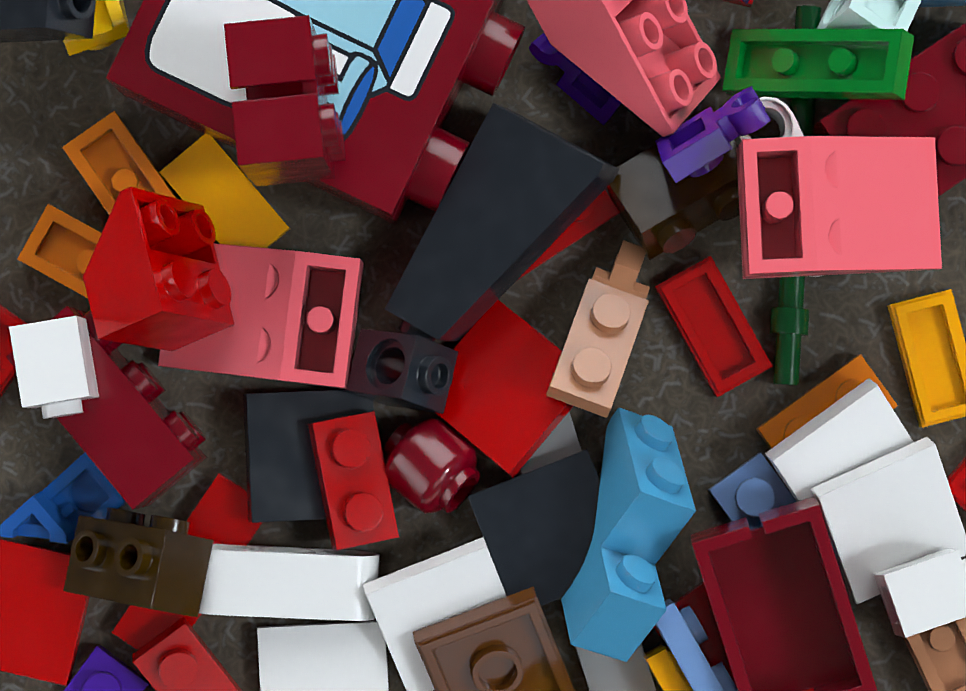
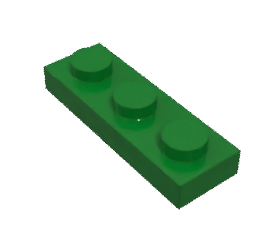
(819, 63)

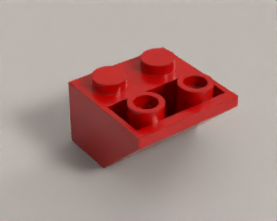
(157, 274)

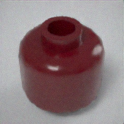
(431, 466)

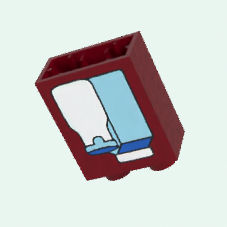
(395, 79)

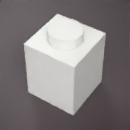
(54, 365)
(924, 592)

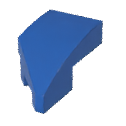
(56, 509)

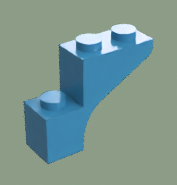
(638, 516)

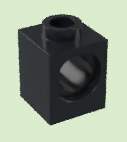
(402, 370)

